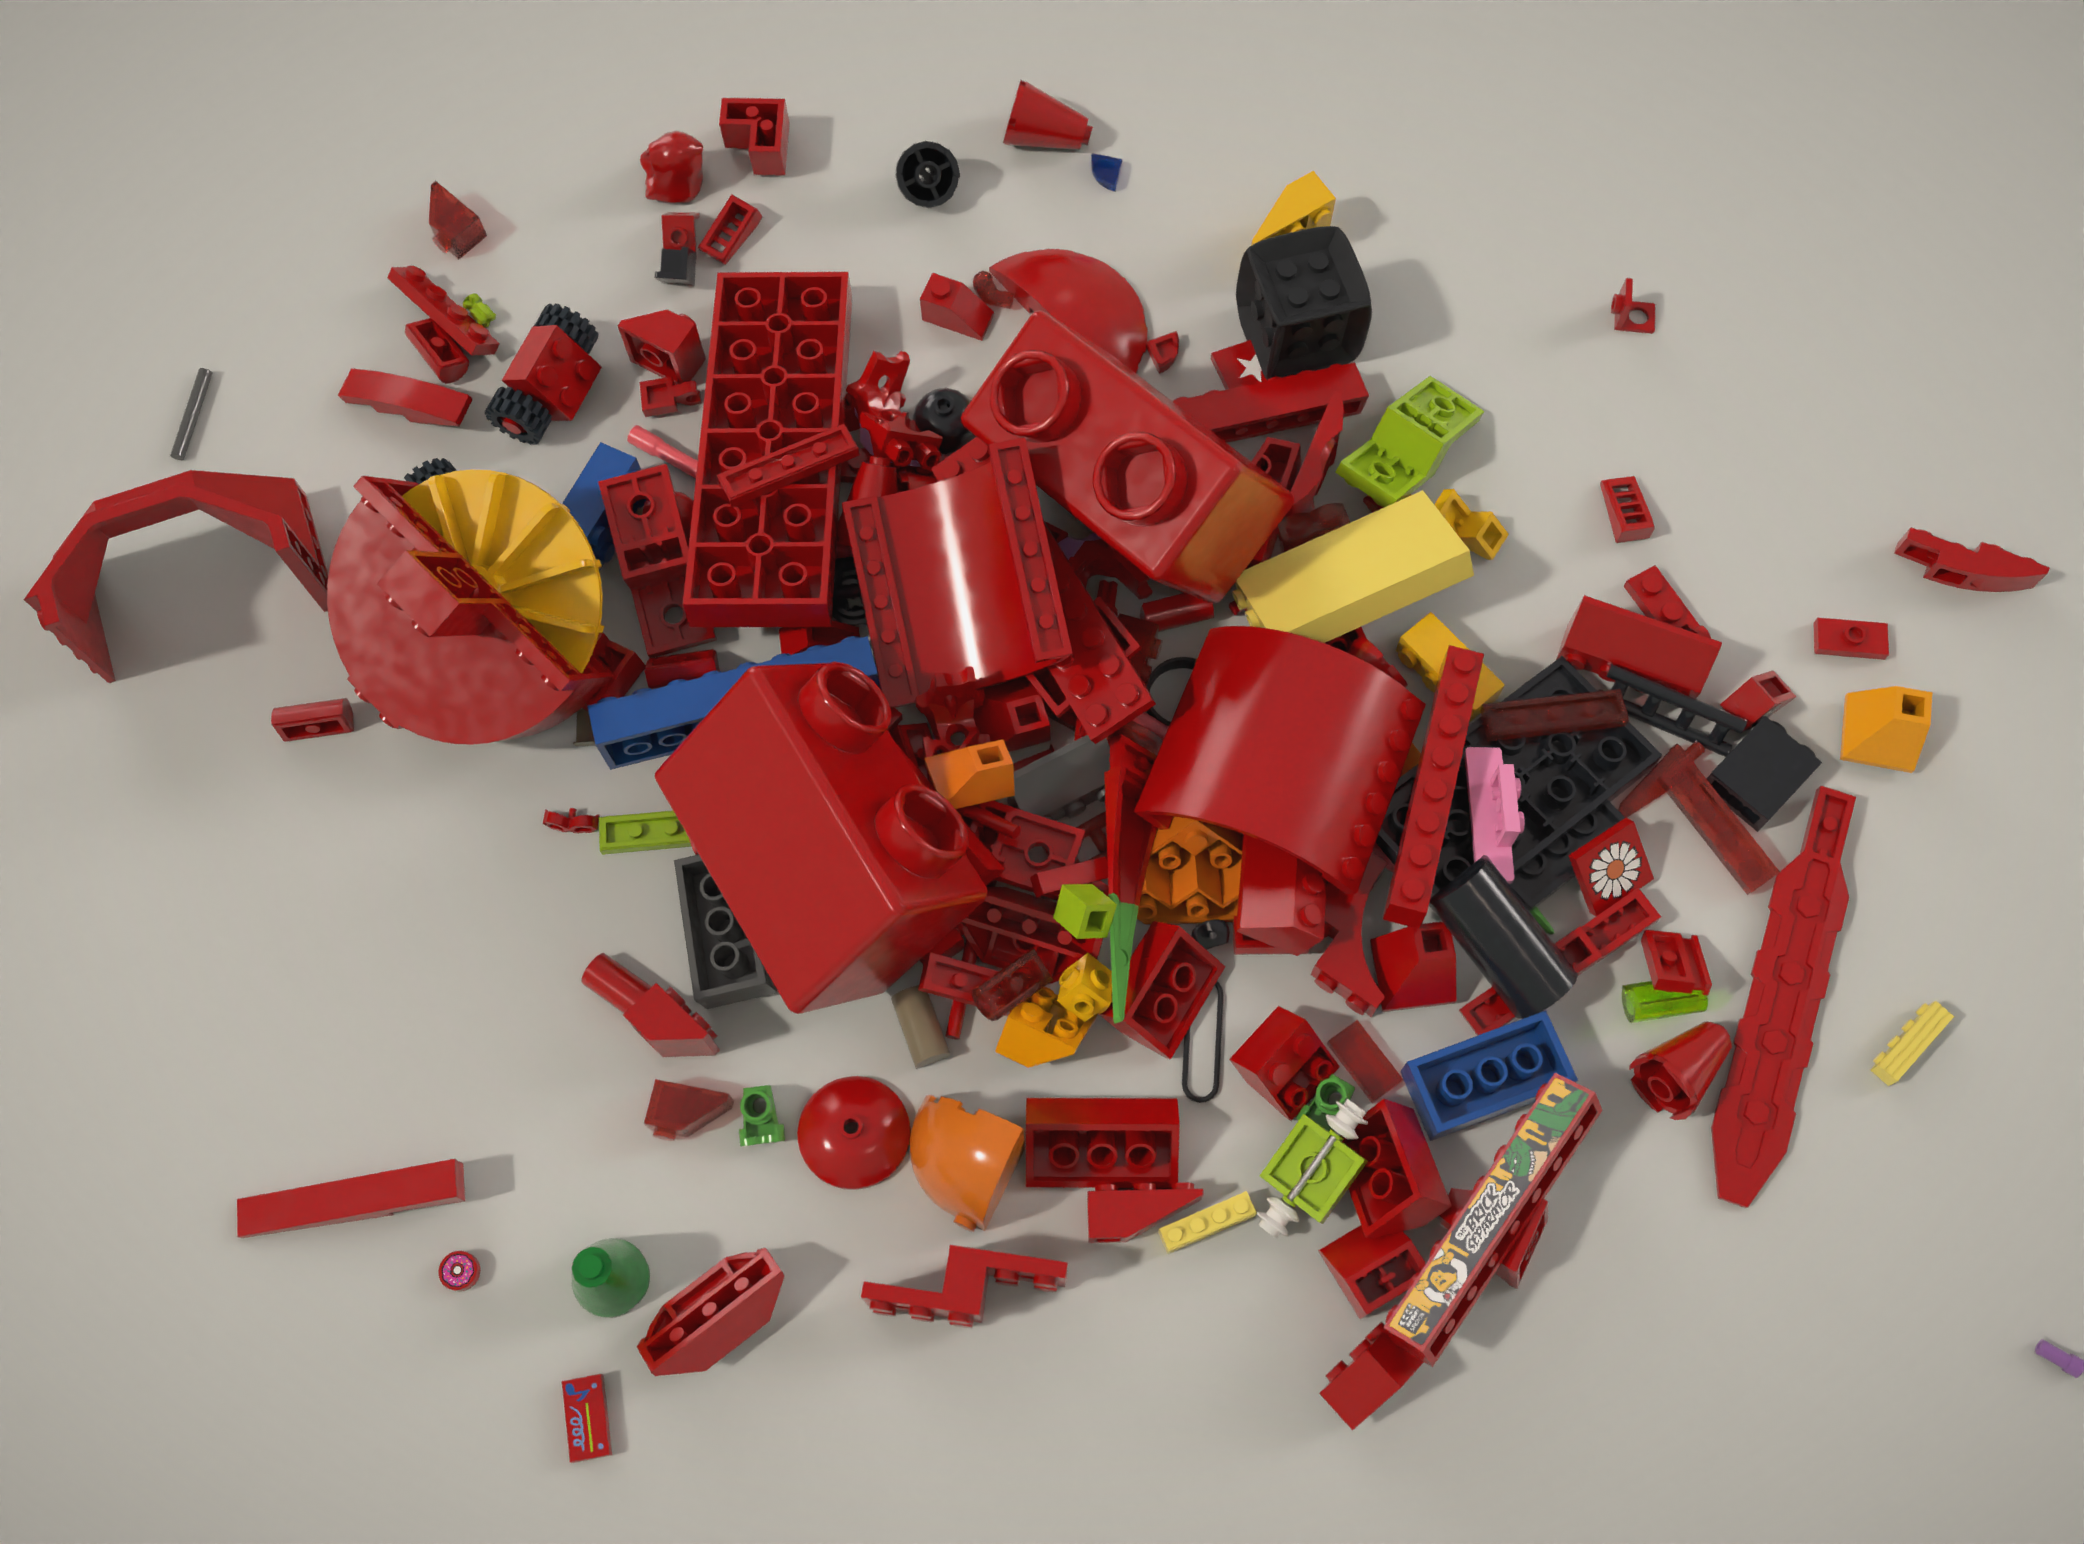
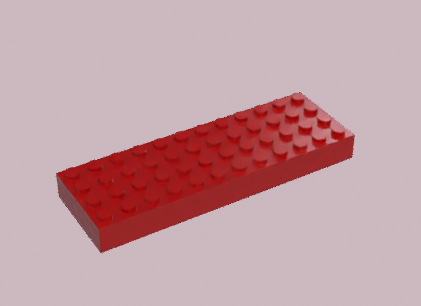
(769, 383)

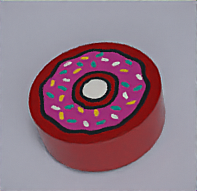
(459, 1271)

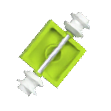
(1313, 1168)

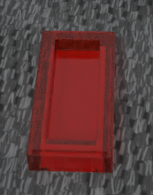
(1364, 1061)

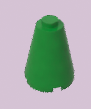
(610, 1277)

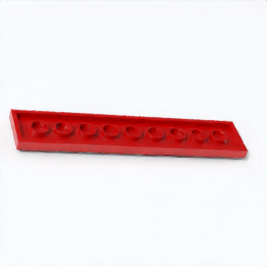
(1098, 674)

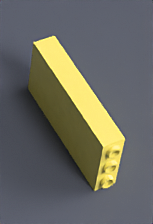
(1356, 572)

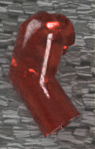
(988, 292)

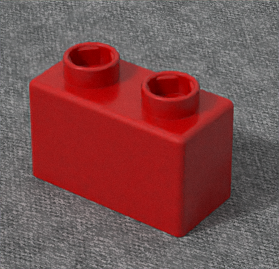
(1128, 460)
(821, 832)

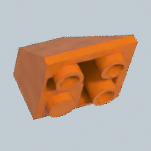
(973, 774)

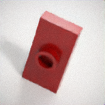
(1851, 638)

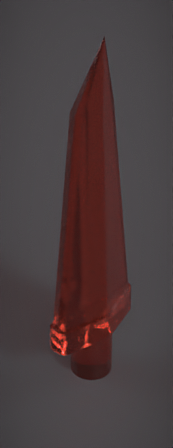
(1649, 787)

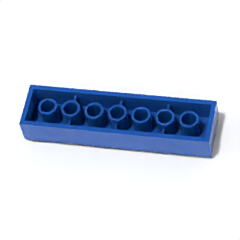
(660, 719)

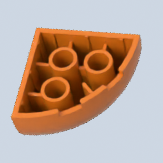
(964, 1158)

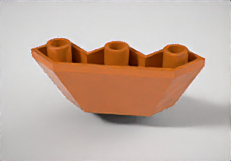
(1192, 874)

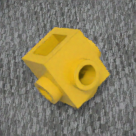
(1086, 988)

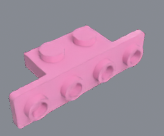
(1493, 807)

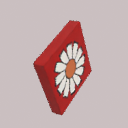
(1611, 866)

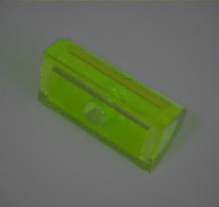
(1645, 1003)

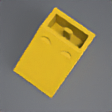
(1300, 206)

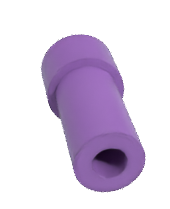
(2068, 1362)

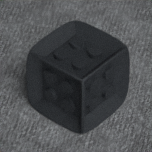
(1303, 301)

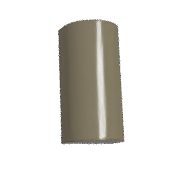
(920, 1026)

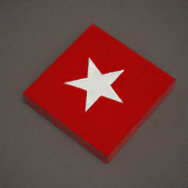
(1238, 365)

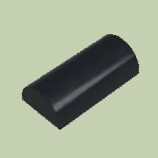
(1504, 939)

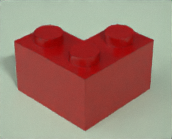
(761, 128)
(1370, 1379)

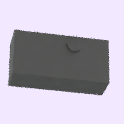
(718, 952)

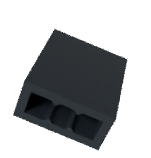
(1762, 772)

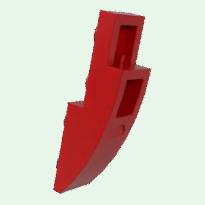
(1984, 569)

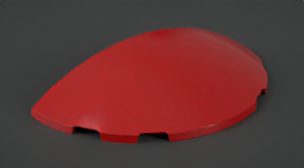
(1081, 295)

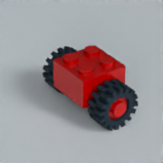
(546, 376)

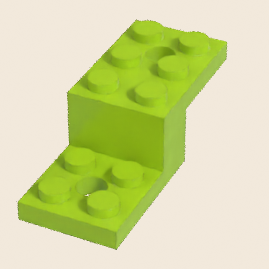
(1409, 442)

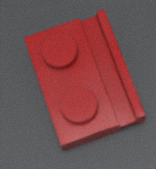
(1675, 962)

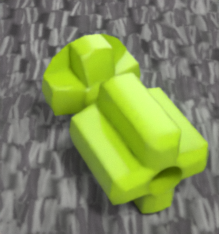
(478, 310)

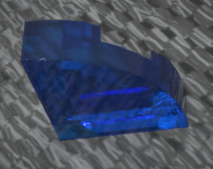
(1106, 170)

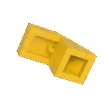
(1478, 530)

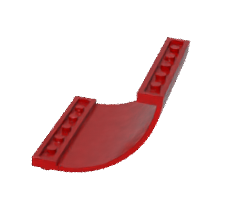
(959, 578)
(1285, 748)

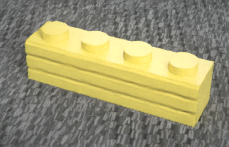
(1911, 1043)
(1207, 1222)

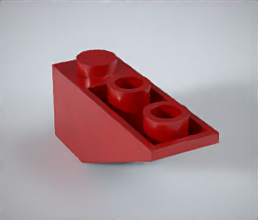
(1125, 1214)

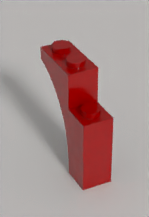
(1343, 963)

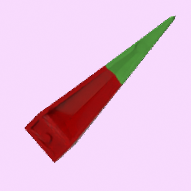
(1128, 854)

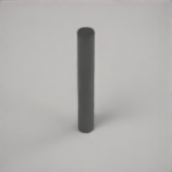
(191, 414)

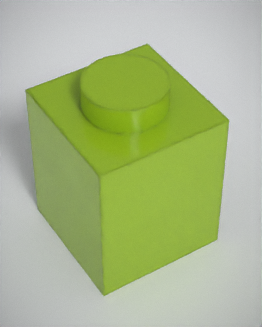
(1084, 911)

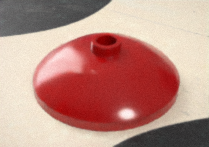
(861, 1157)

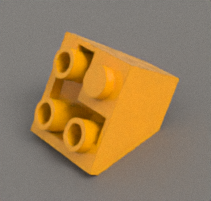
(1886, 727)
(1041, 1030)

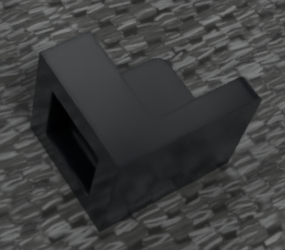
(677, 266)

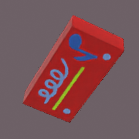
(586, 1418)

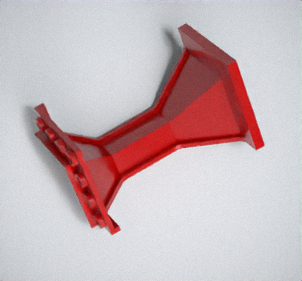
(257, 505)

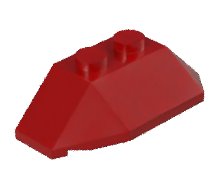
(1014, 923)
(713, 1314)

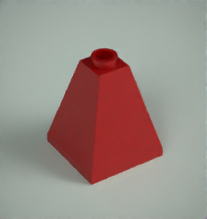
(1519, 1256)

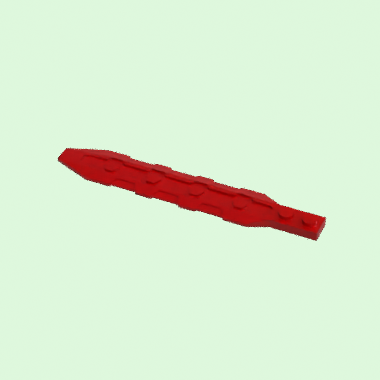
(1787, 985)

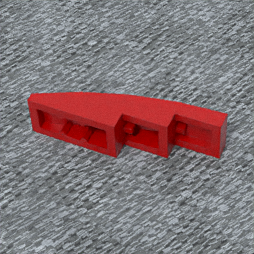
(405, 396)

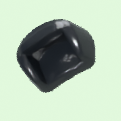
(1211, 933)

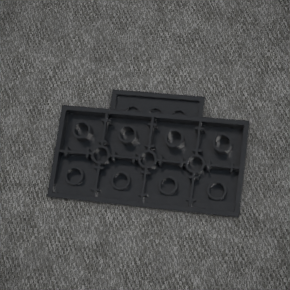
(1563, 793)

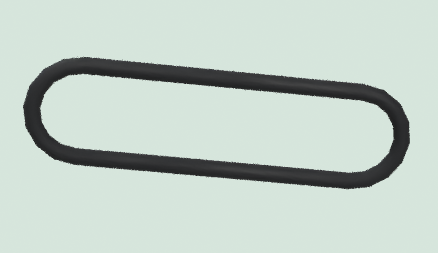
(1217, 1054)

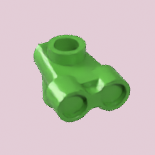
(1320, 1105)
(763, 1126)

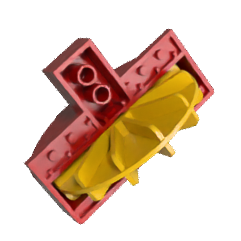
(466, 606)

